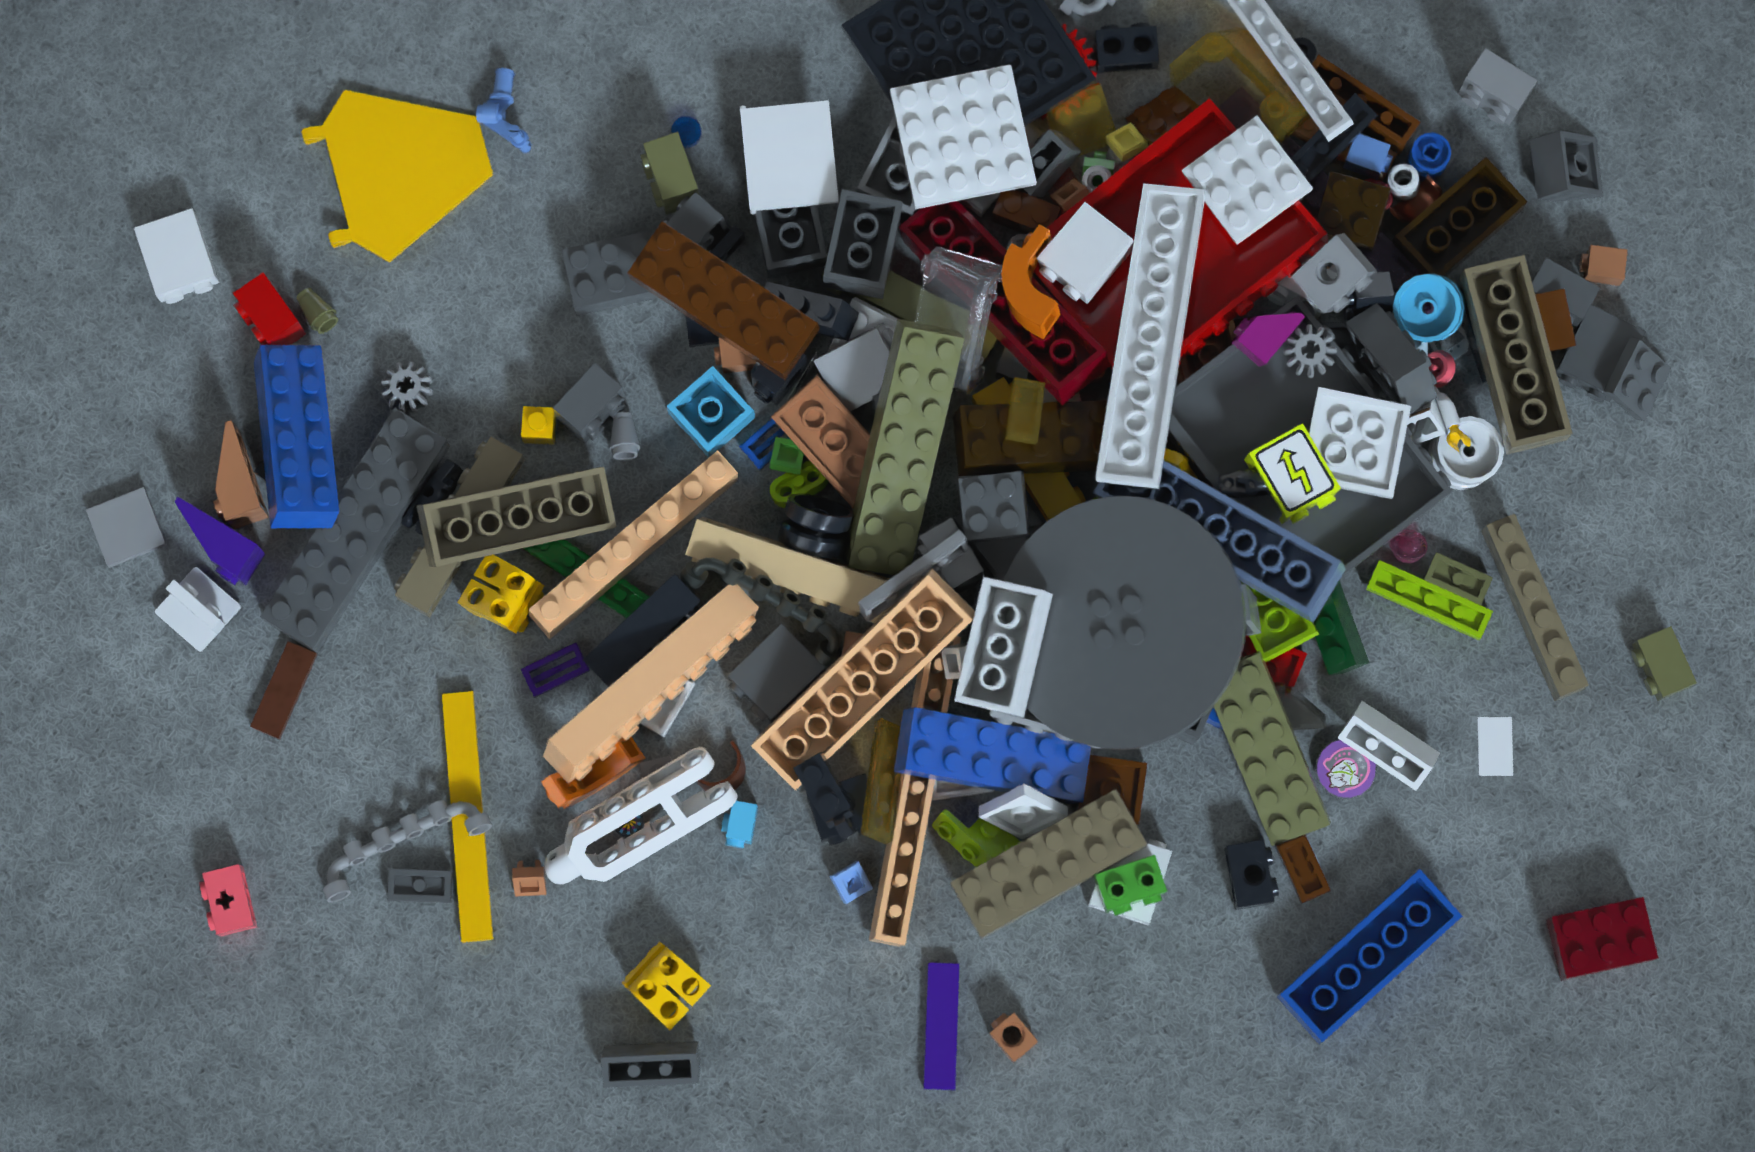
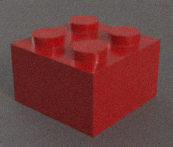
(265, 308)

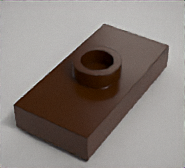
(1303, 868)

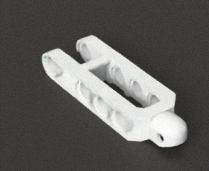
(627, 804)

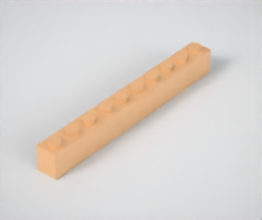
(912, 812)

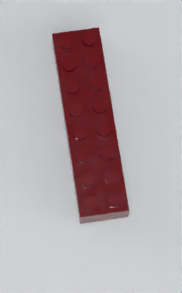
(1068, 353)

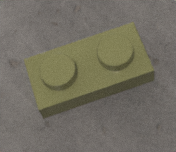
(1458, 578)

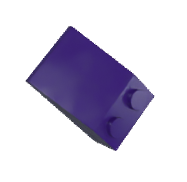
(227, 549)

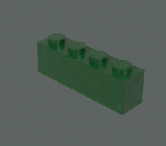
(1338, 635)

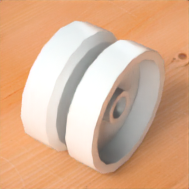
(1484, 454)

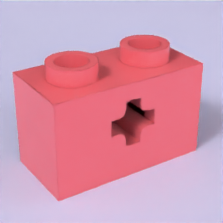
(232, 882)

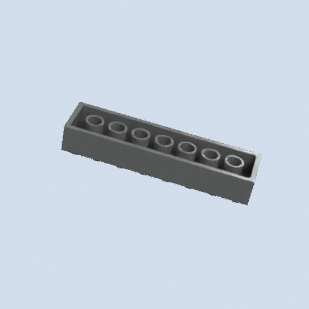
(368, 516)

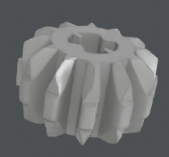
(1318, 357)
(413, 395)

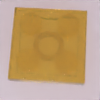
(1084, 119)

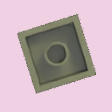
(670, 170)

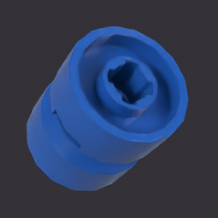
(1429, 155)

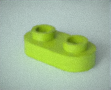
(797, 484)

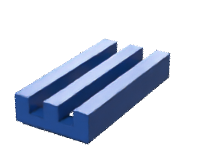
(753, 456)

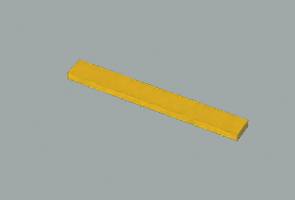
(466, 787)

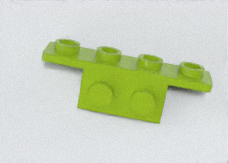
(978, 842)

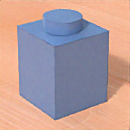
(1368, 157)

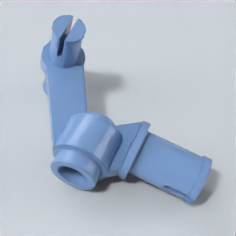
(493, 112)

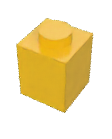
(538, 425)

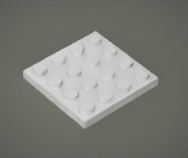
(963, 136)

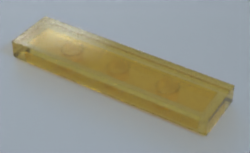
(882, 783)

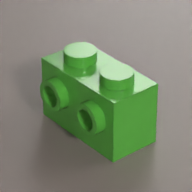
(1130, 885)

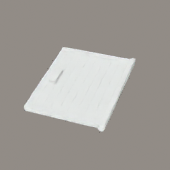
(789, 155)

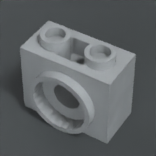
(1352, 274)

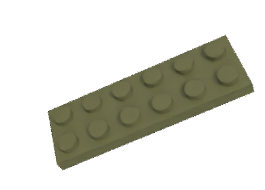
(1269, 753)

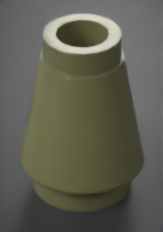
(317, 311)

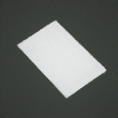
(1495, 746)

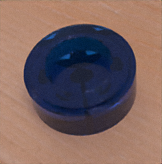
(688, 130)

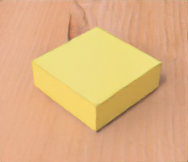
(1126, 142)

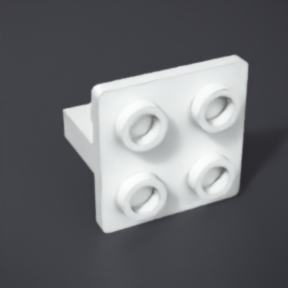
(197, 608)

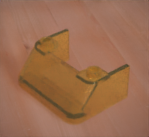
(1279, 109)

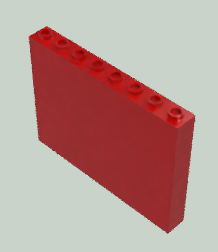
(1224, 275)

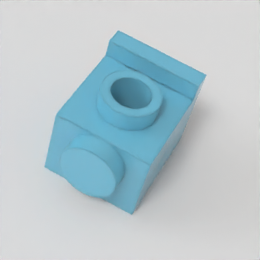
(740, 824)

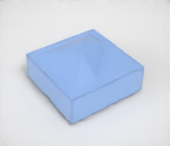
(851, 882)

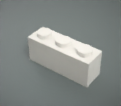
(1389, 745)

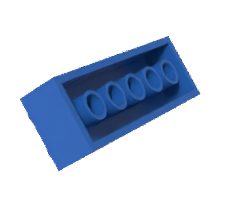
(296, 436)
(990, 755)
(1369, 956)

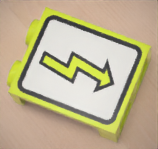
(1294, 474)

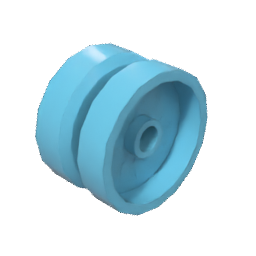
(1447, 302)

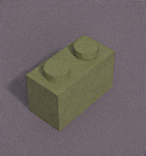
(1663, 664)

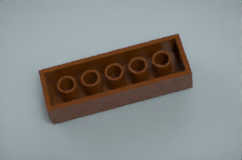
(723, 300)

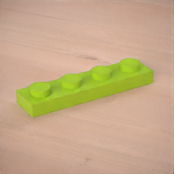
(1429, 600)

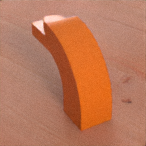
(1028, 305)
(604, 772)

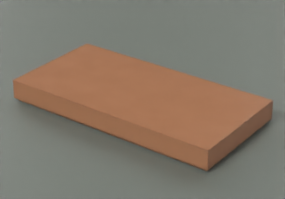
(826, 435)

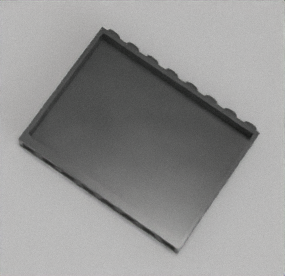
(1240, 406)

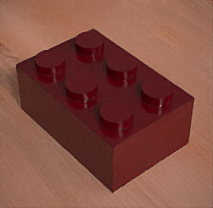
(1602, 938)

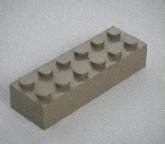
(1515, 354)
(516, 516)
(1048, 864)

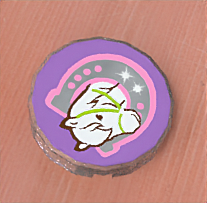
(1344, 771)

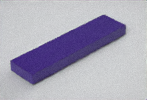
(941, 1026)

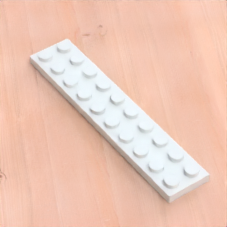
(1150, 336)

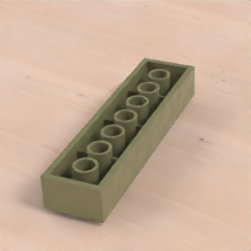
(903, 447)

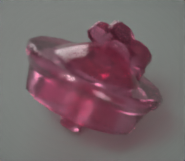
(1409, 546)

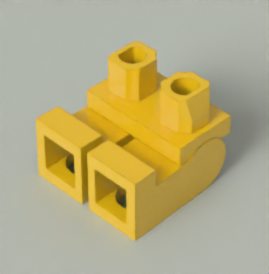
(514, 597)
(654, 974)

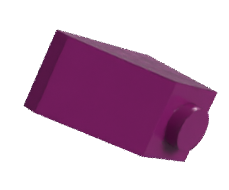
(1264, 335)

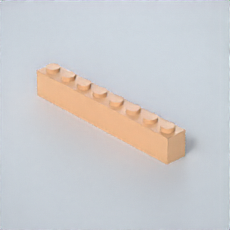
(633, 544)

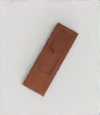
(283, 690)

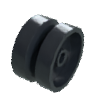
(815, 526)

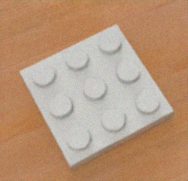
(1247, 179)
(1360, 439)

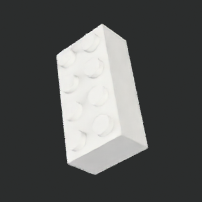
(1003, 647)

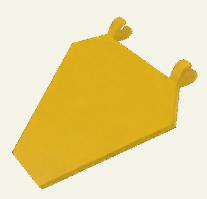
(398, 168)

